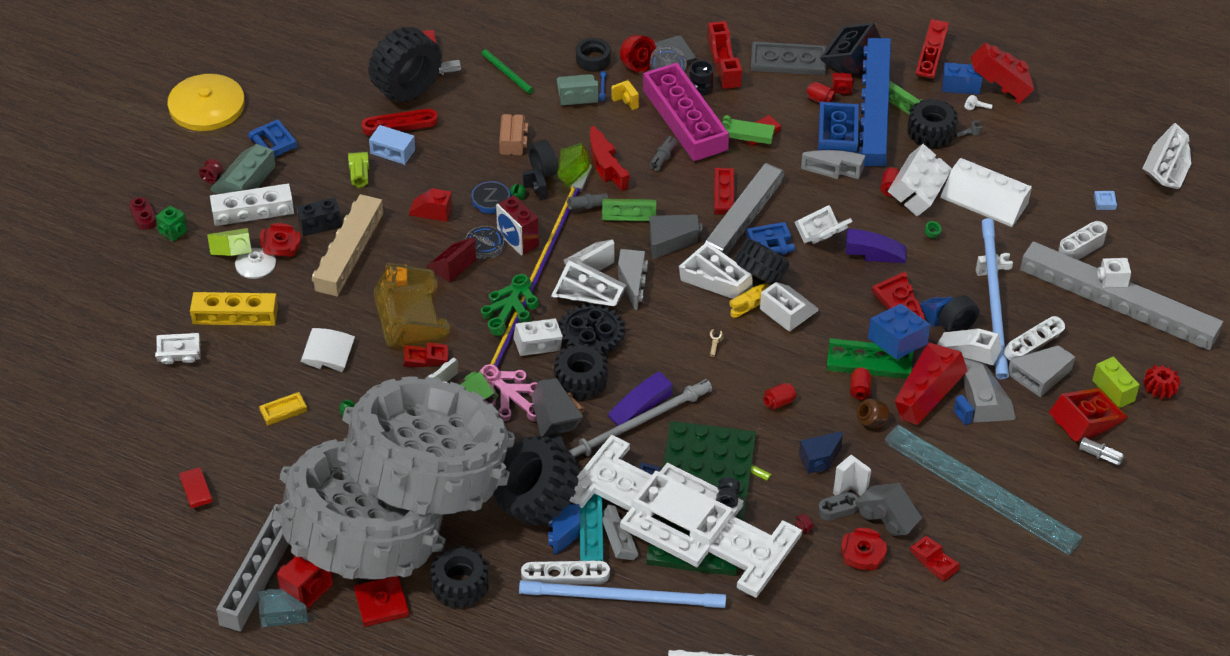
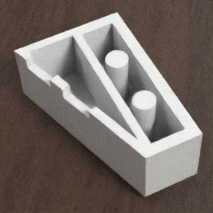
(715, 272)
(588, 285)

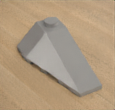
(986, 394)

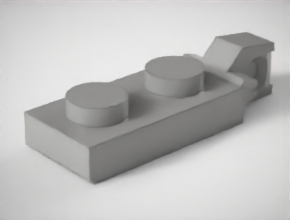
(620, 539)

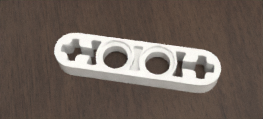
(1034, 338)
(565, 569)

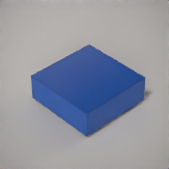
(963, 410)

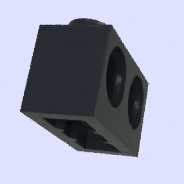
(319, 216)

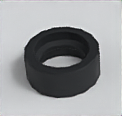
(593, 45)
(543, 157)
(959, 314)

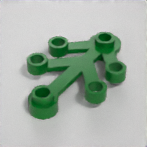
(519, 285)

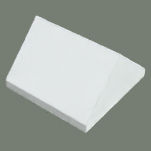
(596, 255)

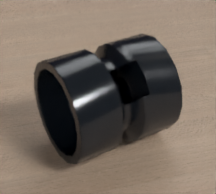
(701, 75)

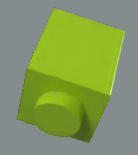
(230, 242)

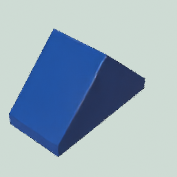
(932, 307)

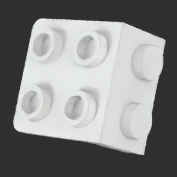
(820, 225)

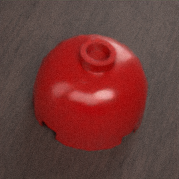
(636, 52)

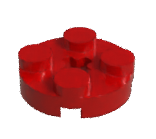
(285, 247)
(863, 559)

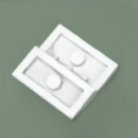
(327, 348)

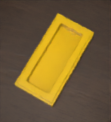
(283, 408)

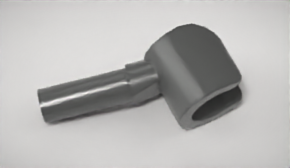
(974, 130)

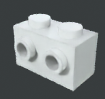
(537, 337)

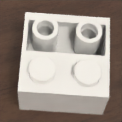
(786, 305)

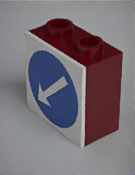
(517, 224)

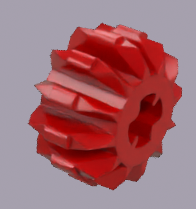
(1161, 381)

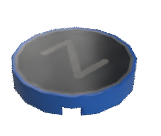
(488, 194)

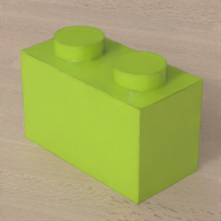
(1116, 382)

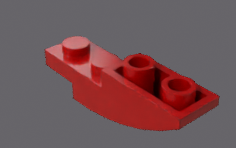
(932, 49)
(604, 161)

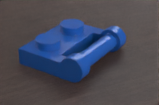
(276, 134)

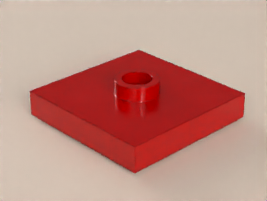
(381, 601)

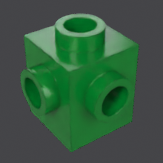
(171, 223)

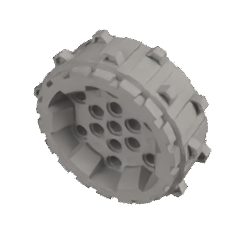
(426, 446)
(345, 529)

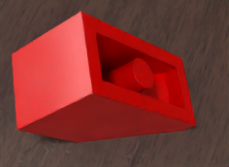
(433, 204)

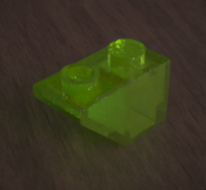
(572, 163)

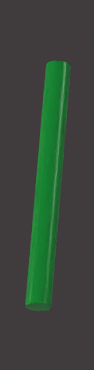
(507, 71)

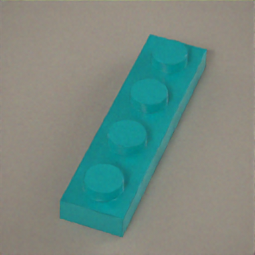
(591, 530)

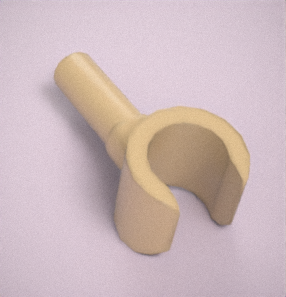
(715, 342)

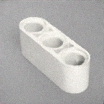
(1084, 240)

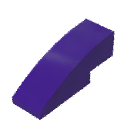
(874, 246)
(641, 399)

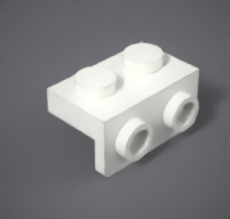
(178, 348)

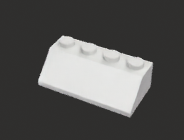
(986, 192)

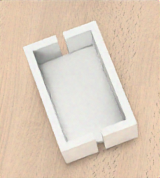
(921, 175)

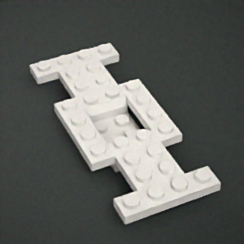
(690, 505)

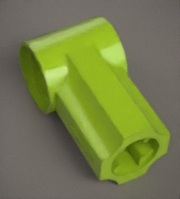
(359, 168)

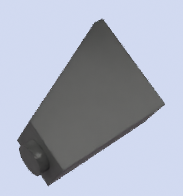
(672, 233)
(554, 408)

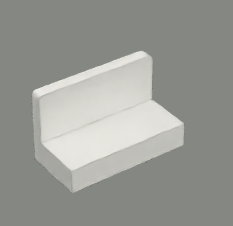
(851, 475)

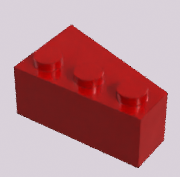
(1004, 70)

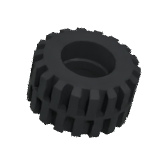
(932, 123)
(761, 261)
(581, 359)
(459, 591)

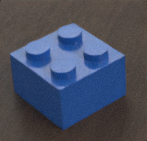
(899, 331)

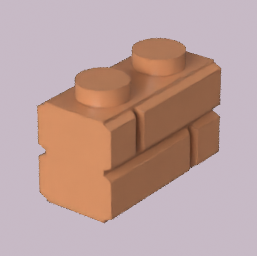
(512, 134)

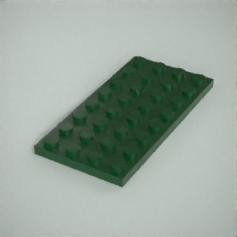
(710, 456)

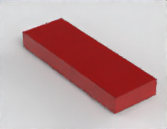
(723, 190)

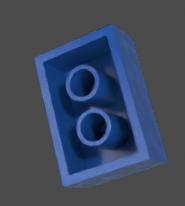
(838, 127)

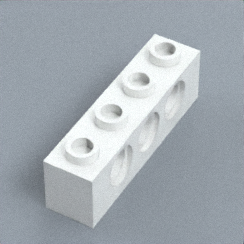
(251, 204)

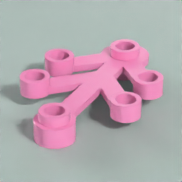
(510, 390)

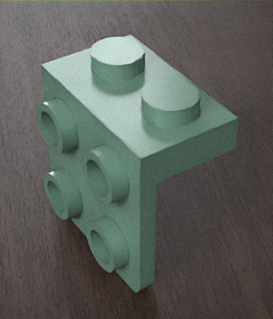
(577, 89)

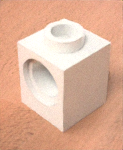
(1114, 272)

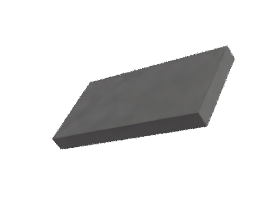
(787, 58)

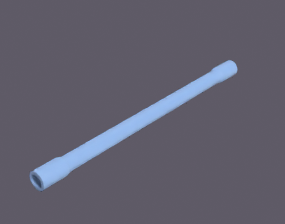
(988, 231)
(540, 588)

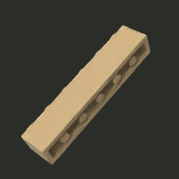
(348, 245)

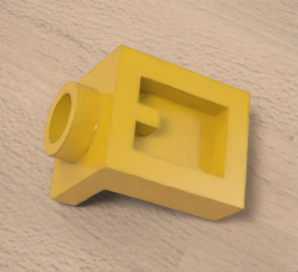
(626, 92)

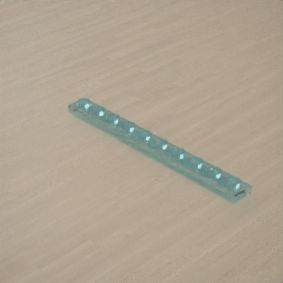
(984, 489)

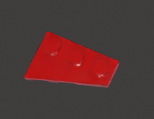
(896, 292)

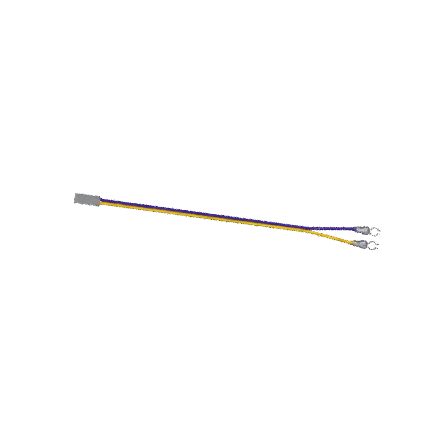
(576, 187)

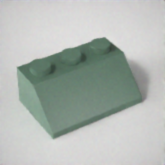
(246, 171)

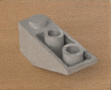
(630, 272)

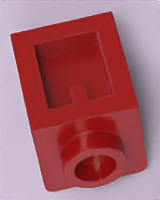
(842, 83)

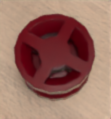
(210, 171)

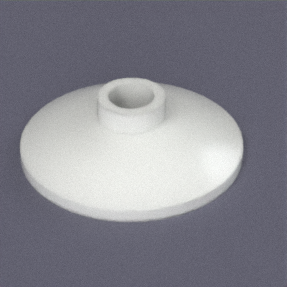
(255, 264)

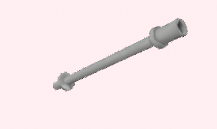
(690, 394)

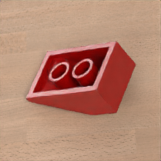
(1086, 413)

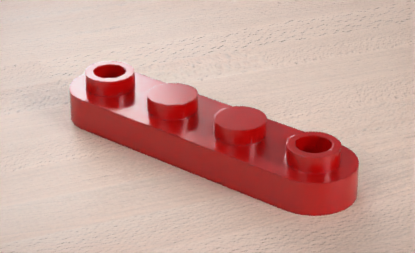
(401, 121)

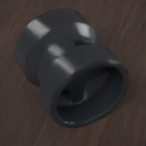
(728, 491)

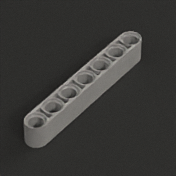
(746, 208)

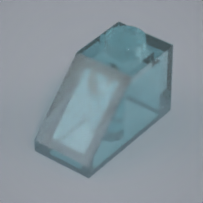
(280, 608)

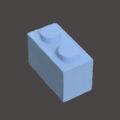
(392, 144)

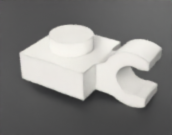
(1002, 263)

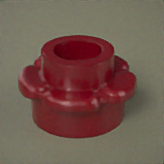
(803, 523)

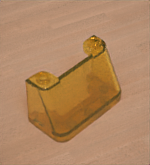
(407, 306)

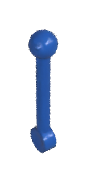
(602, 96)

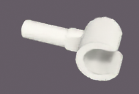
(972, 101)

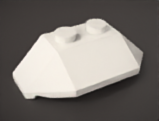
(1169, 158)

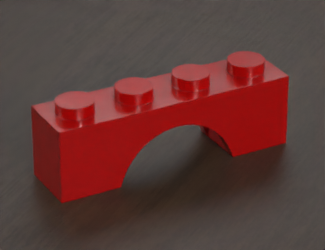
(727, 66)

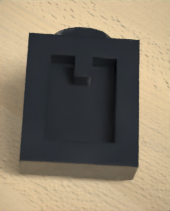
(536, 180)

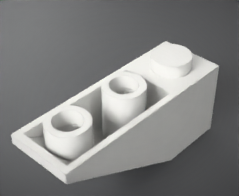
(974, 344)

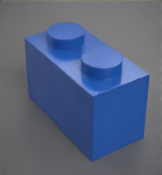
(960, 79)

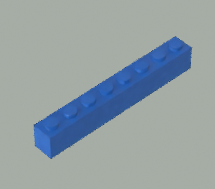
(876, 101)

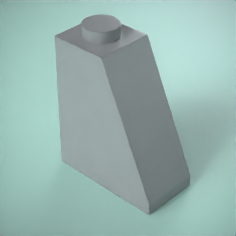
(1041, 369)

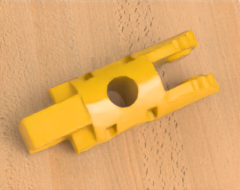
(747, 300)

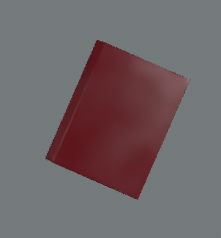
(454, 259)

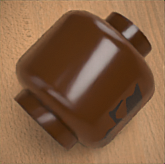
(872, 413)

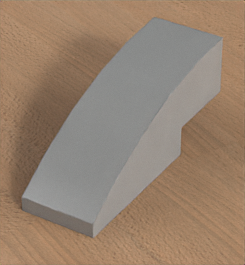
(833, 163)

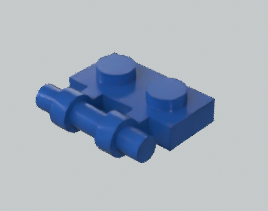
(773, 234)

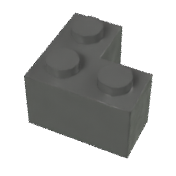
(891, 505)

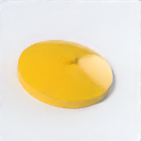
(206, 102)

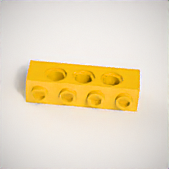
(234, 308)

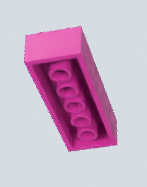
(685, 111)

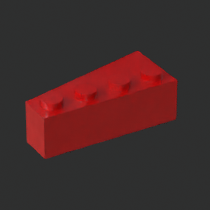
(929, 382)

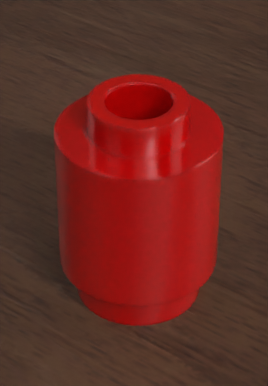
(820, 93)
(887, 180)
(860, 383)
(779, 396)

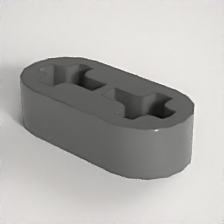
(838, 506)

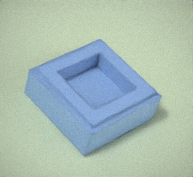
(1105, 200)

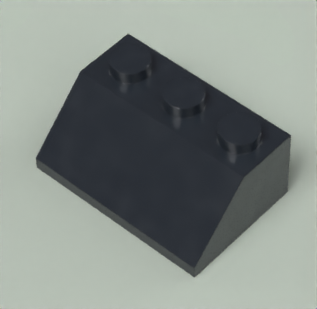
(847, 48)

